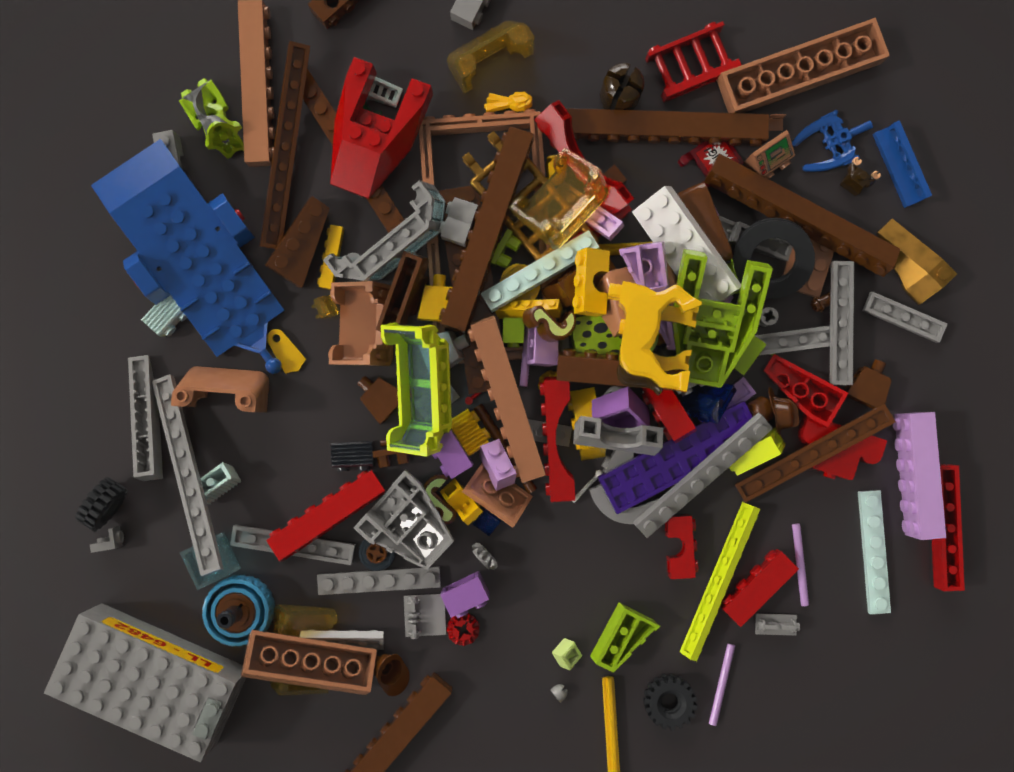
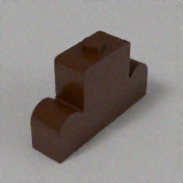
(405, 290)

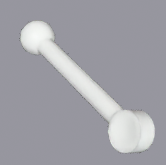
(577, 496)

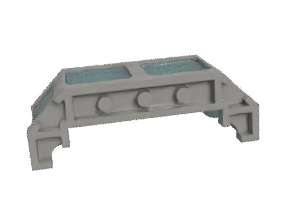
(407, 236)

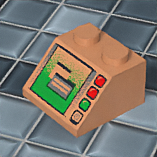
(771, 156)

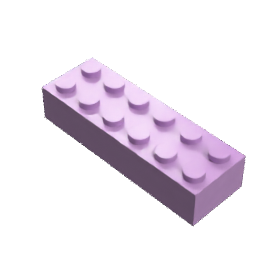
(919, 475)

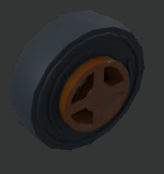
(373, 558)

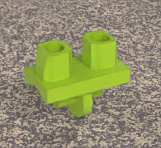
(508, 241)

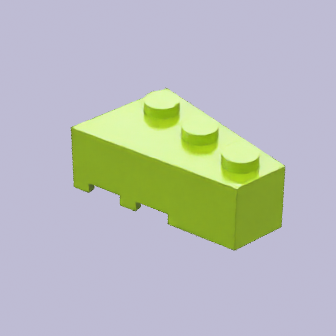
(621, 637)

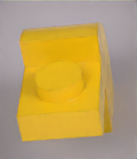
(464, 505)

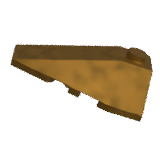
(917, 265)

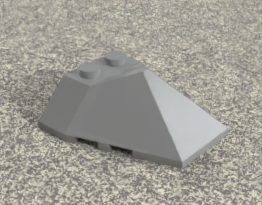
(407, 523)

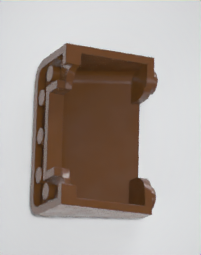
(700, 205)

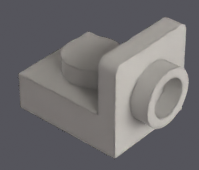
(113, 541)

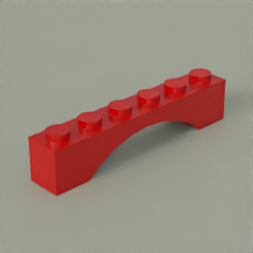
(557, 126)
(561, 481)

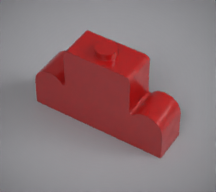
(845, 462)

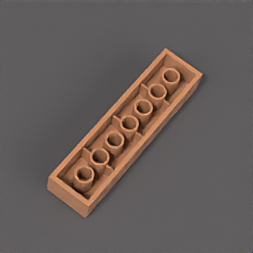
(803, 67)

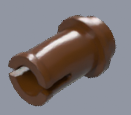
(820, 303)

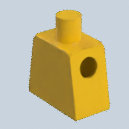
(433, 299)

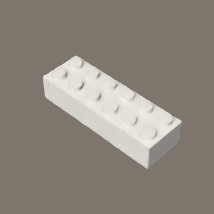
(669, 220)

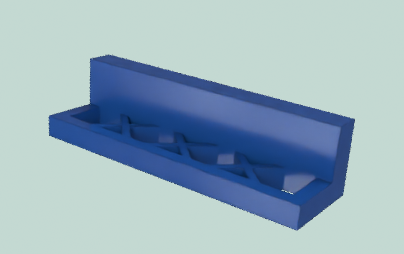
(902, 164)

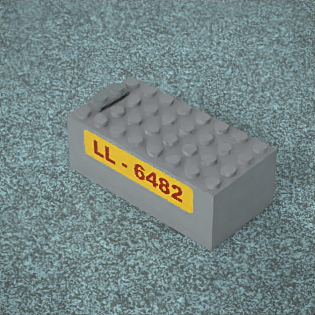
(146, 681)

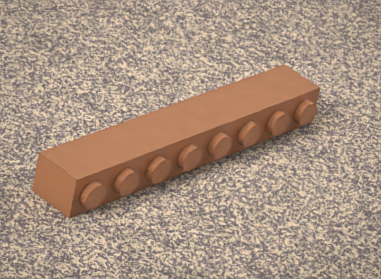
(256, 82)
(507, 398)

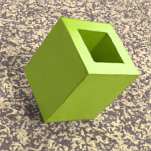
(513, 332)

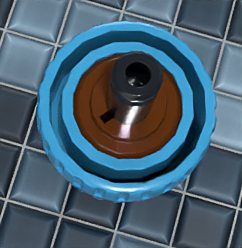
(237, 608)

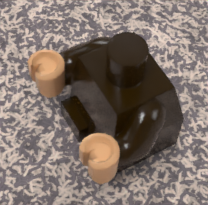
(857, 179)

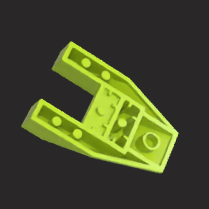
(721, 327)

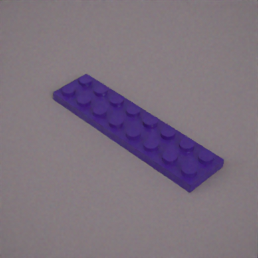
(651, 474)

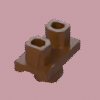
(383, 456)

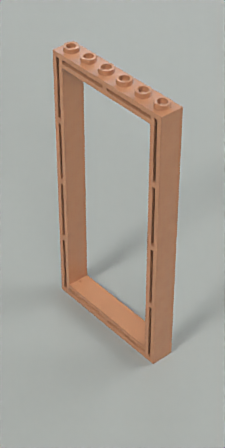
(472, 124)

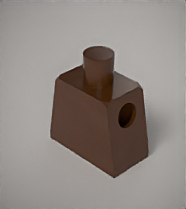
(869, 385)
(379, 398)

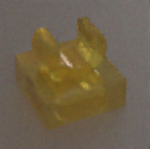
(325, 307)

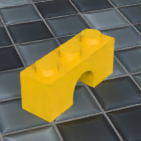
(587, 298)

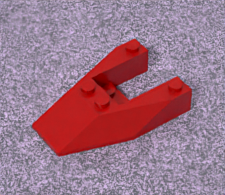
(367, 143)

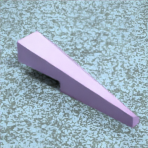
(649, 268)

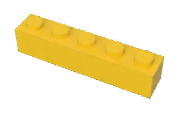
(332, 245)
(517, 307)

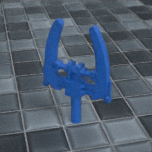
(840, 137)

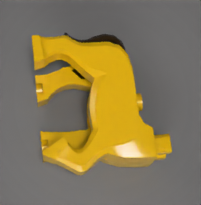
(643, 314)

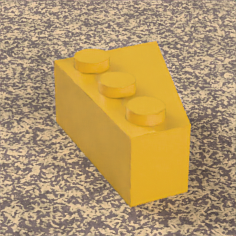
(581, 405)

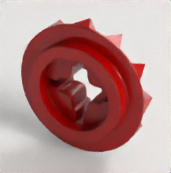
(466, 638)

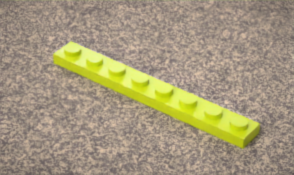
(719, 581)

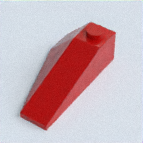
(811, 394)

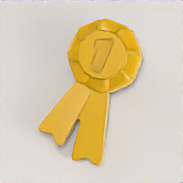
(518, 102)

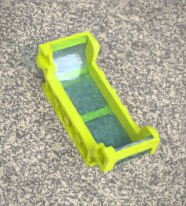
(422, 388)

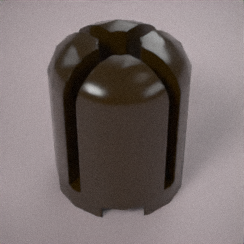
(617, 80)

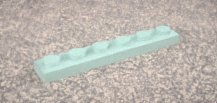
(537, 272)
(874, 552)

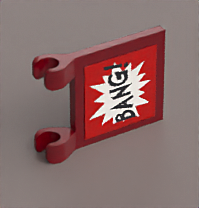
(706, 154)

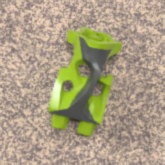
(212, 117)

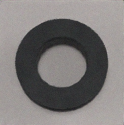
(784, 230)

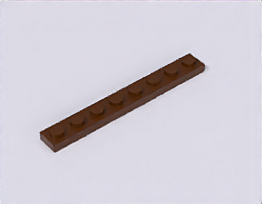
(815, 452)

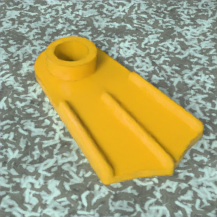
(285, 351)

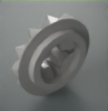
(484, 556)

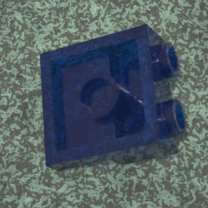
(708, 402)

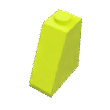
(764, 450)

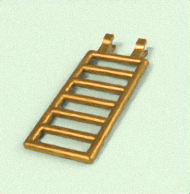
(539, 179)

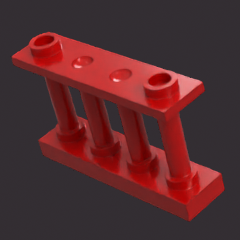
(691, 81)

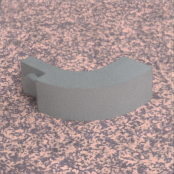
(628, 516)

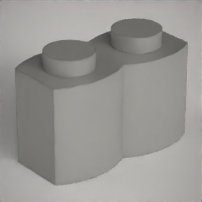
(458, 221)

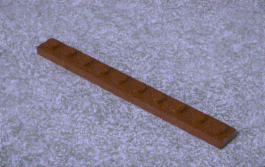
(325, 117)
(285, 144)

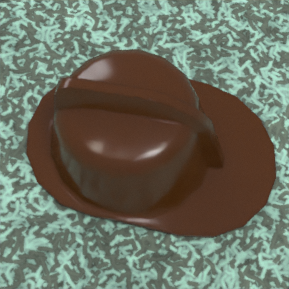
(785, 412)
(391, 674)

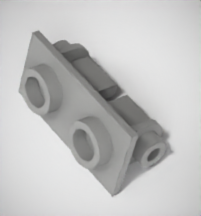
(776, 624)

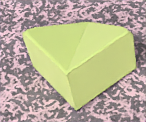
(567, 654)

